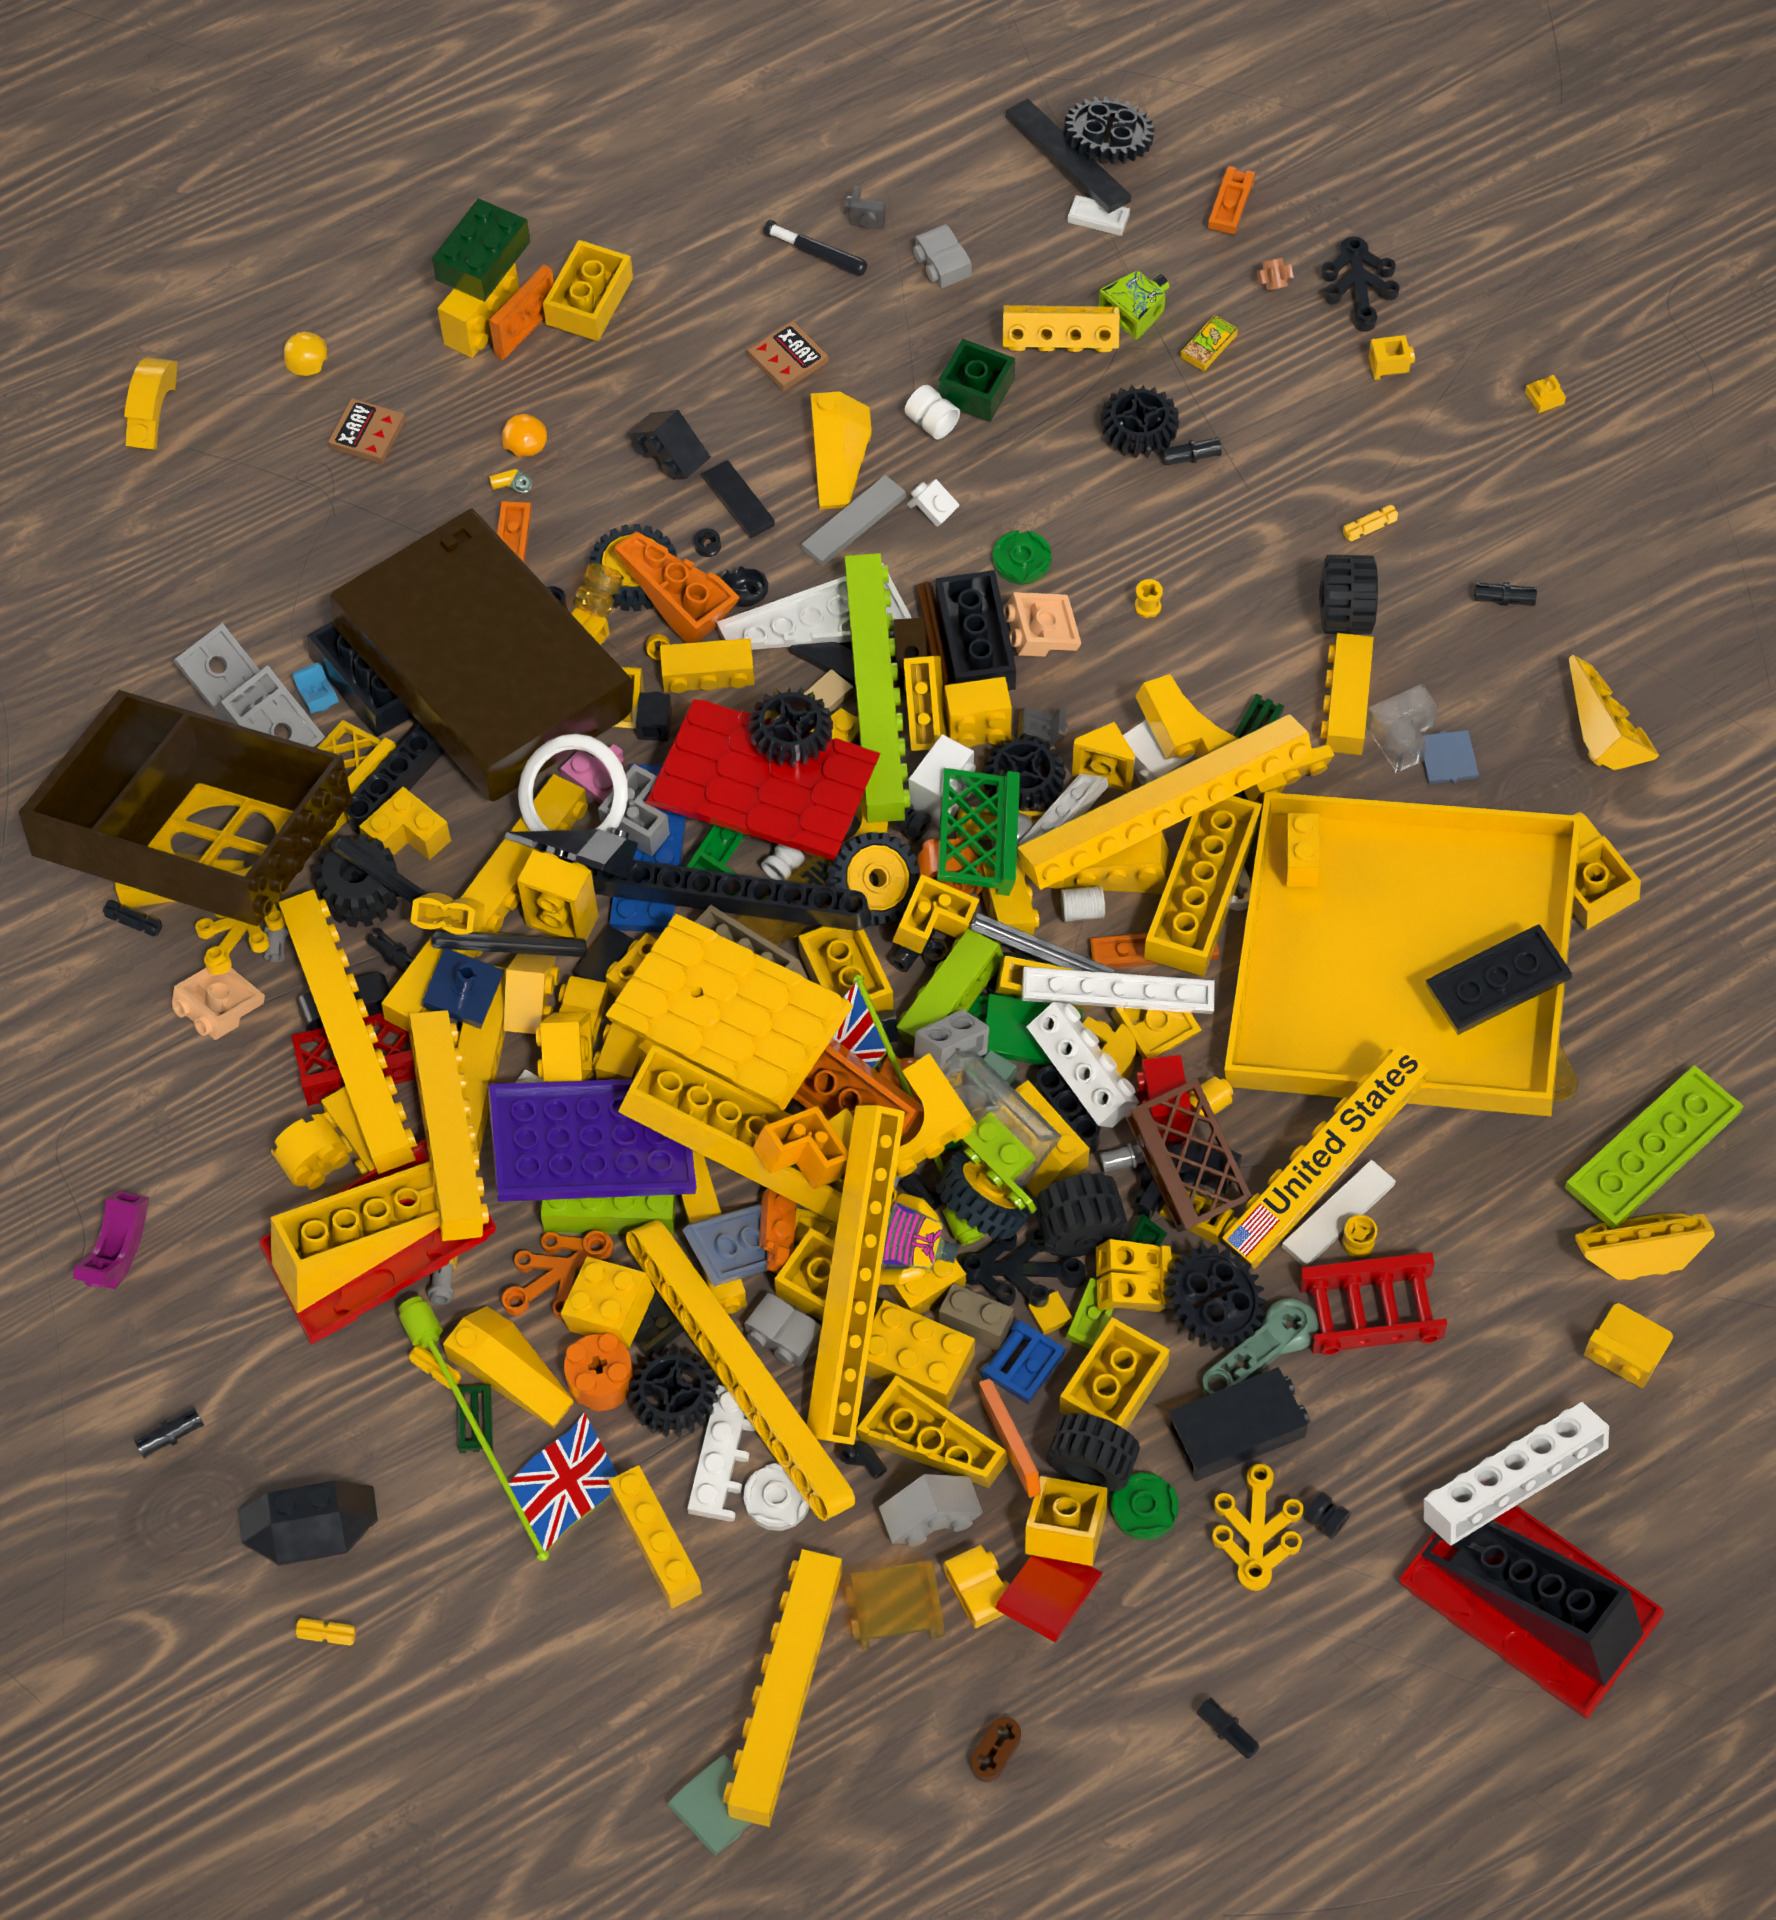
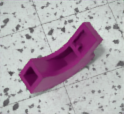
(117, 1241)

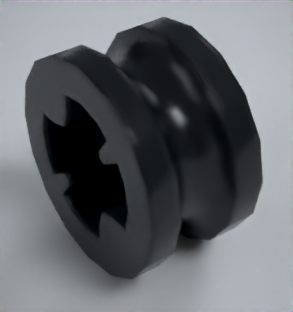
(700, 539)

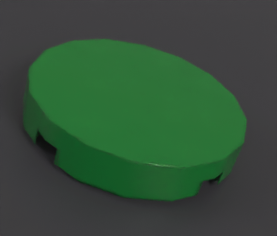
(1022, 557)
(1145, 1507)

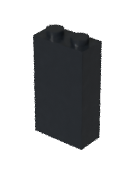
(1238, 1423)

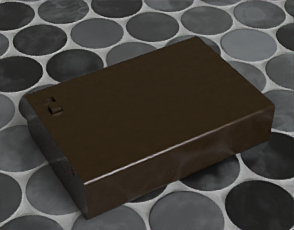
(480, 651)

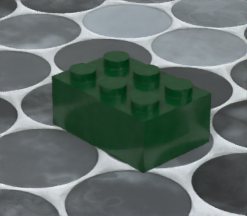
(481, 249)

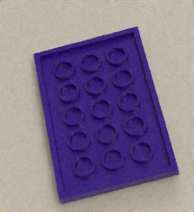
(577, 1145)

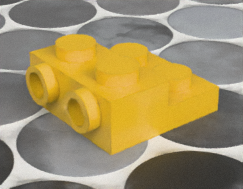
(1156, 1029)

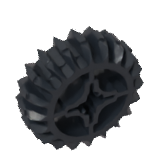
(1139, 421)
(779, 738)
(1026, 758)
(648, 1385)

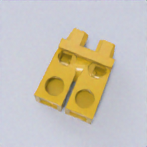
(1132, 1275)

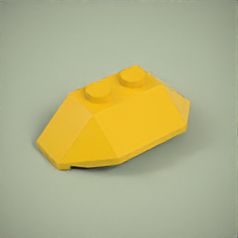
(1646, 1244)

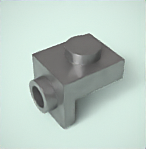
(865, 212)
(1043, 725)

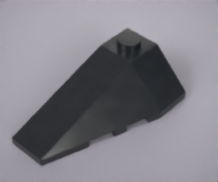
(593, 848)

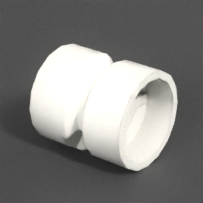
(932, 411)

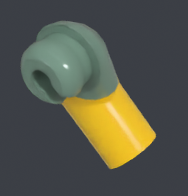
(513, 479)

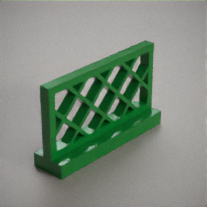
(1005, 829)

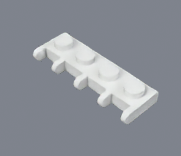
(718, 1459)

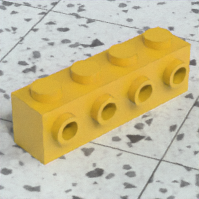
(1060, 327)

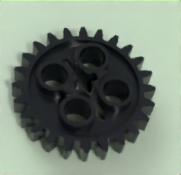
(1088, 124)
(1200, 1270)

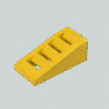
(1203, 1229)

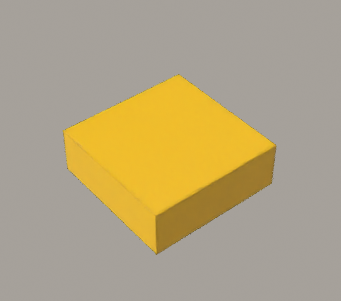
(1052, 1315)

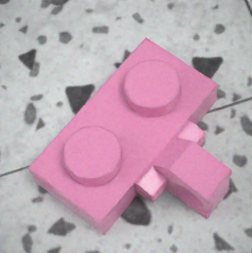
(591, 773)

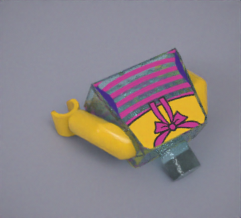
(912, 1241)

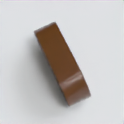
(989, 1745)

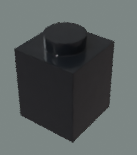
(653, 716)

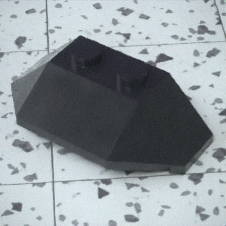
(308, 1521)

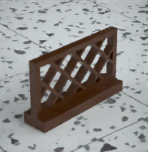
(1167, 1174)

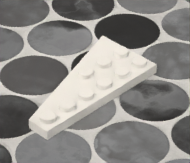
(803, 618)

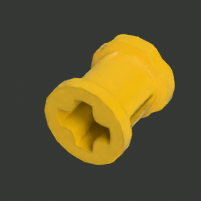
(1148, 598)

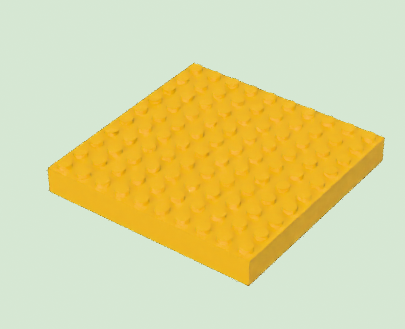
(1399, 898)

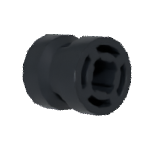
(914, 825)
(1327, 1515)

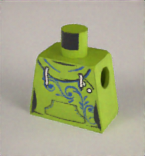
(1138, 301)

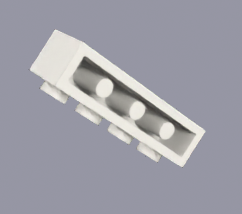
(1083, 1064)

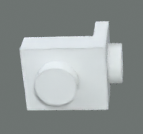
(933, 501)

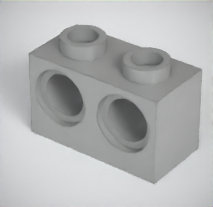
(950, 1035)

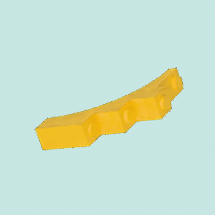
(1186, 731)

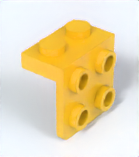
(1628, 1345)

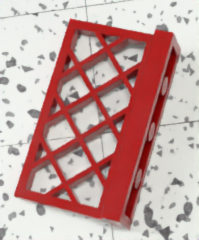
(325, 1083)

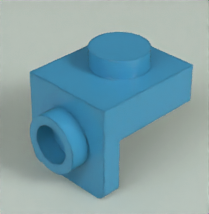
(314, 688)

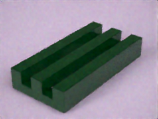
(1266, 706)
(475, 1444)

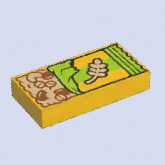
(1209, 343)

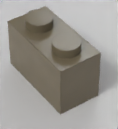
(976, 1316)

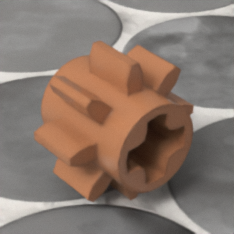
(1275, 273)

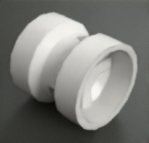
(782, 862)

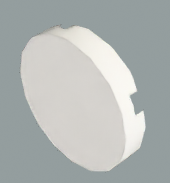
(773, 1499)

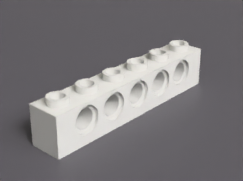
(1515, 1473)

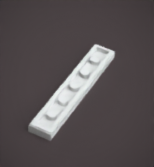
(1118, 990)

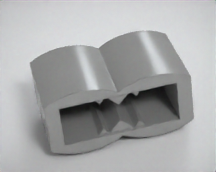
(943, 256)
(782, 1330)

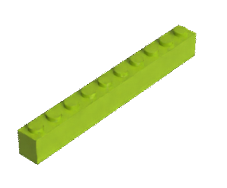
(874, 685)

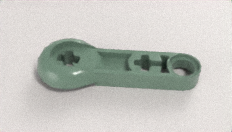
(1268, 1342)

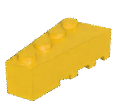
(1137, 868)
(928, 1433)

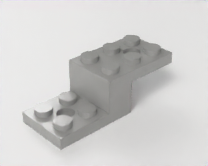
(243, 691)

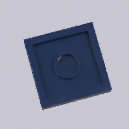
(462, 988)

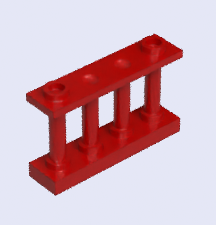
(1382, 1273)

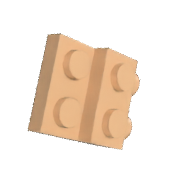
(1041, 623)
(215, 1001)

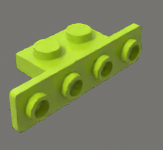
(1002, 1155)

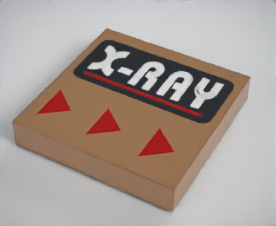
(788, 356)
(366, 431)

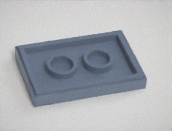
(729, 1245)

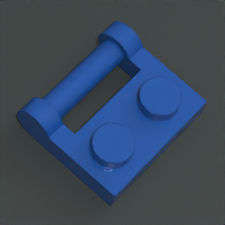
(1030, 1368)

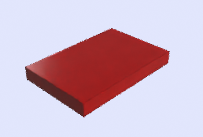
(1048, 1594)

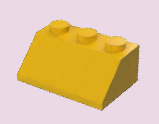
(1067, 1156)

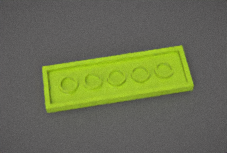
(1653, 1147)

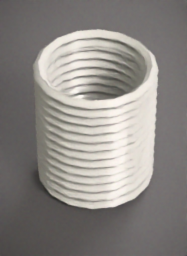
(1082, 904)

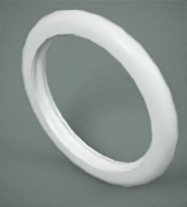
(571, 742)

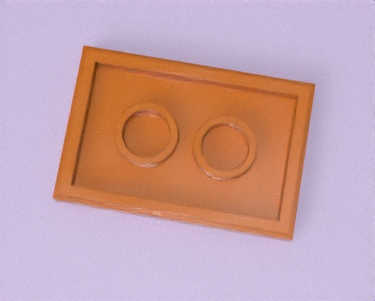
(520, 313)

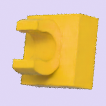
(1545, 394)

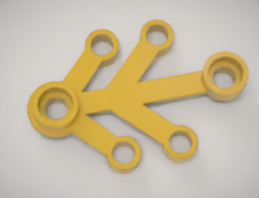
(217, 958)
(1257, 1532)

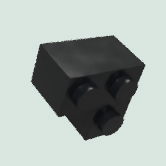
(672, 441)

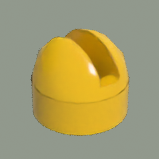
(651, 645)

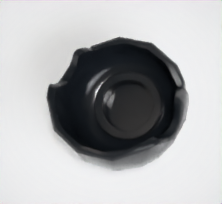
(748, 584)

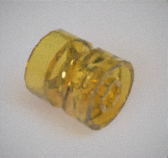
(599, 586)

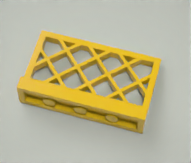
(364, 765)

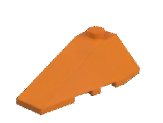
(681, 593)

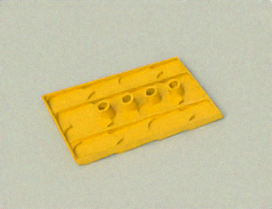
(729, 1011)

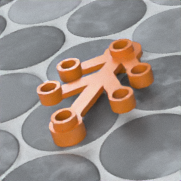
(560, 1269)

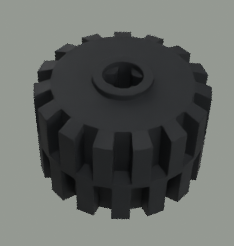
(1348, 594)
(350, 890)
(1080, 1214)

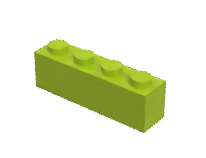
(954, 984)
(607, 1214)

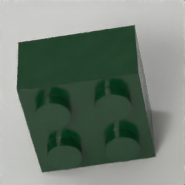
(977, 379)

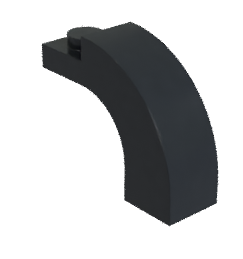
(1149, 1195)

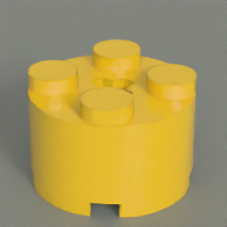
(310, 1151)

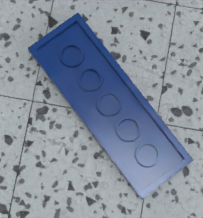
(643, 915)

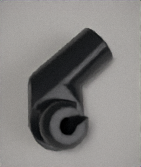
(862, 1455)

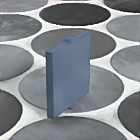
(1449, 757)

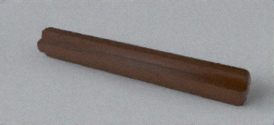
(933, 628)

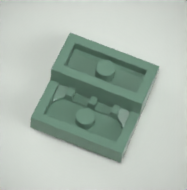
(703, 1809)

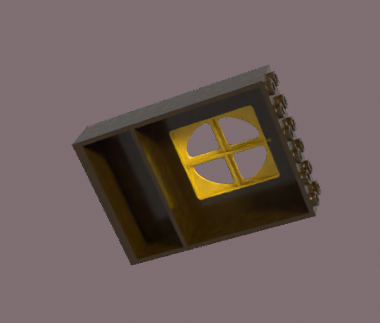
(153, 766)

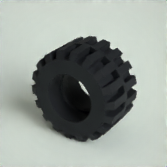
(1093, 1451)

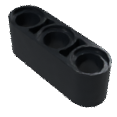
(372, 989)
(1062, 1097)

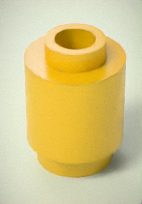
(1217, 1092)

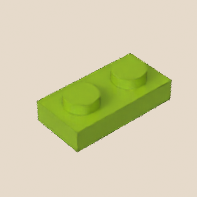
(1088, 1319)

